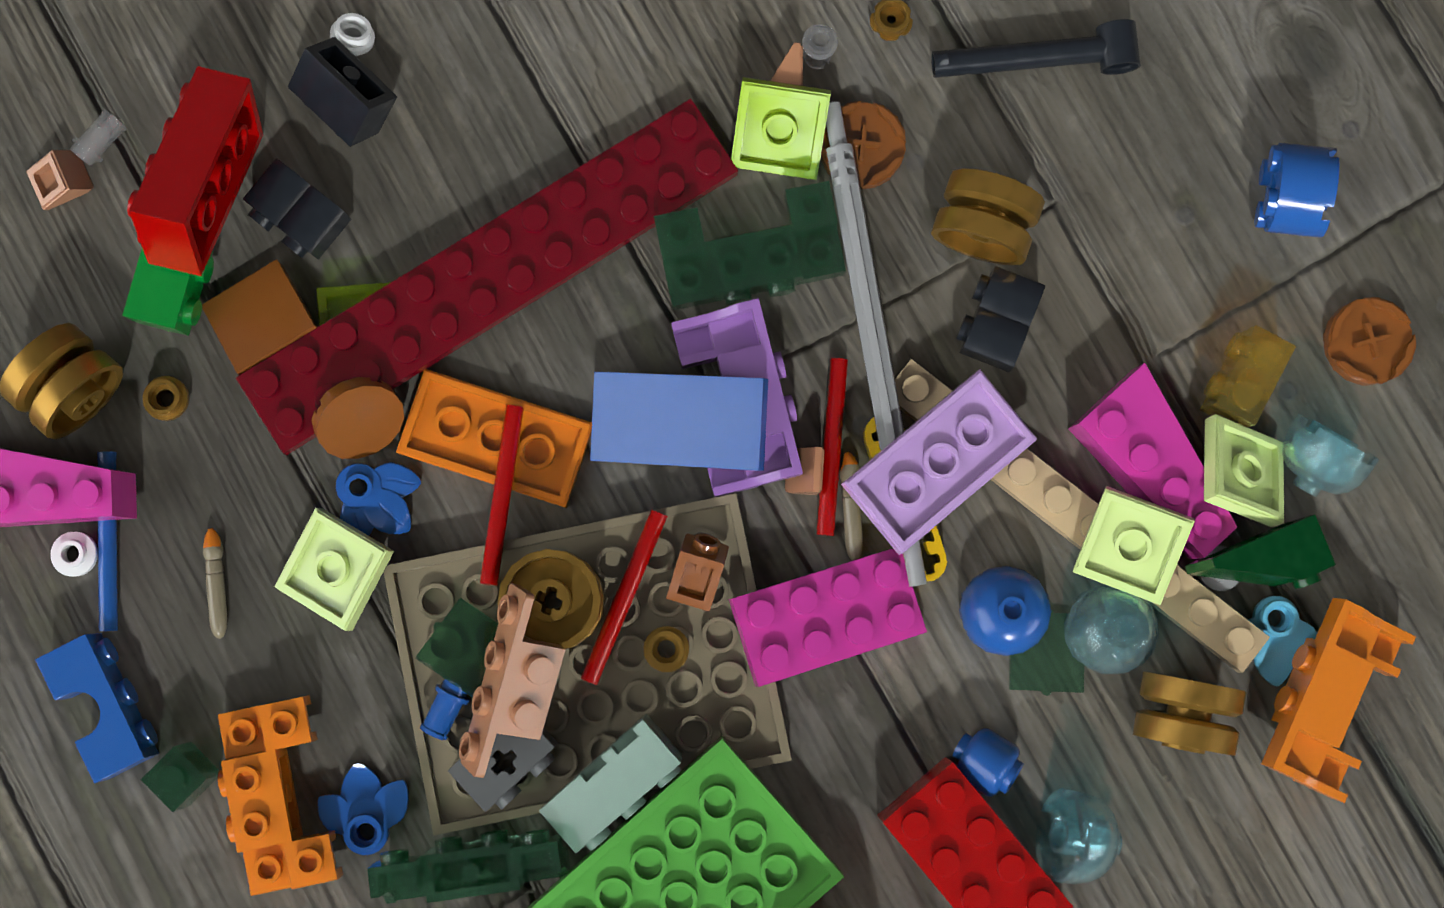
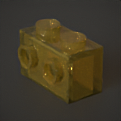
(1247, 376)

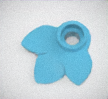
(1276, 656)

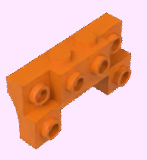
(1325, 693)
(263, 798)

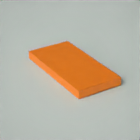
(462, 428)

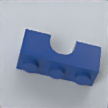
(121, 735)

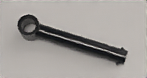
(1112, 47)

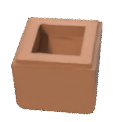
(791, 68)
(59, 178)
(812, 466)

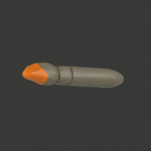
(851, 511)
(215, 583)

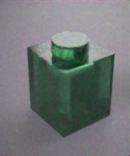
(181, 776)

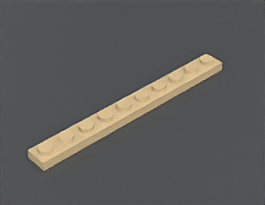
(1071, 514)

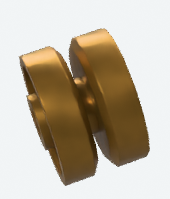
(988, 216)
(60, 380)
(576, 587)
(1189, 714)

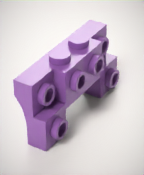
(742, 348)

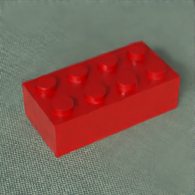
(196, 171)
(966, 845)

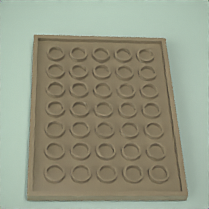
(691, 705)

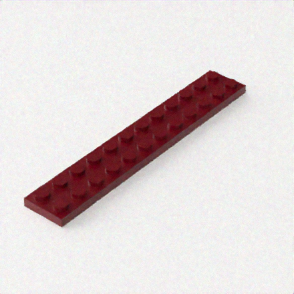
(492, 271)

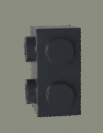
(342, 91)

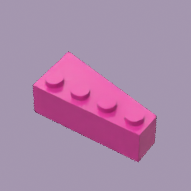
(1151, 457)
(61, 491)

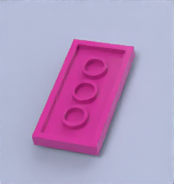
(827, 616)

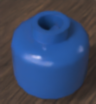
(988, 761)

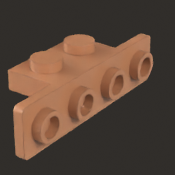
(515, 683)

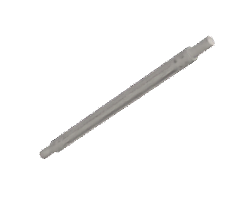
(867, 302)

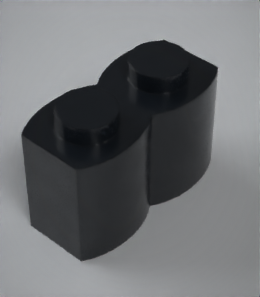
(296, 209)
(1001, 318)

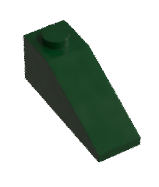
(1272, 558)

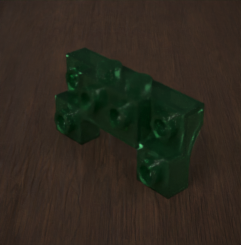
(752, 261)
(469, 868)

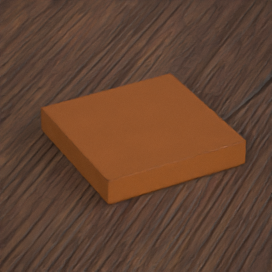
(258, 316)

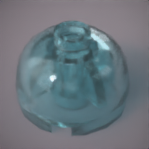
(1324, 458)
(1111, 630)
(1078, 838)

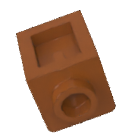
(698, 571)

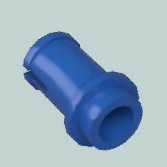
(444, 710)

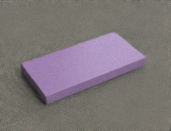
(939, 462)

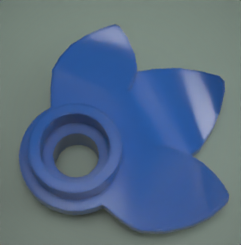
(382, 502)
(361, 802)

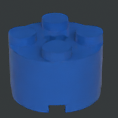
(1298, 189)

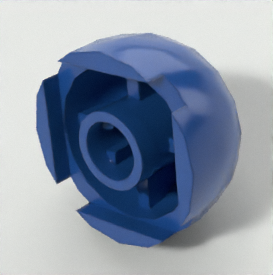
(1005, 610)

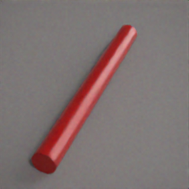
(832, 446)
(501, 495)
(624, 597)

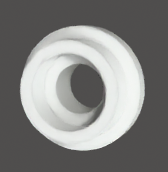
(354, 33)
(87, 554)

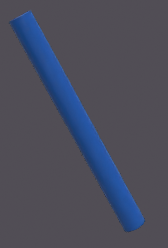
(107, 561)

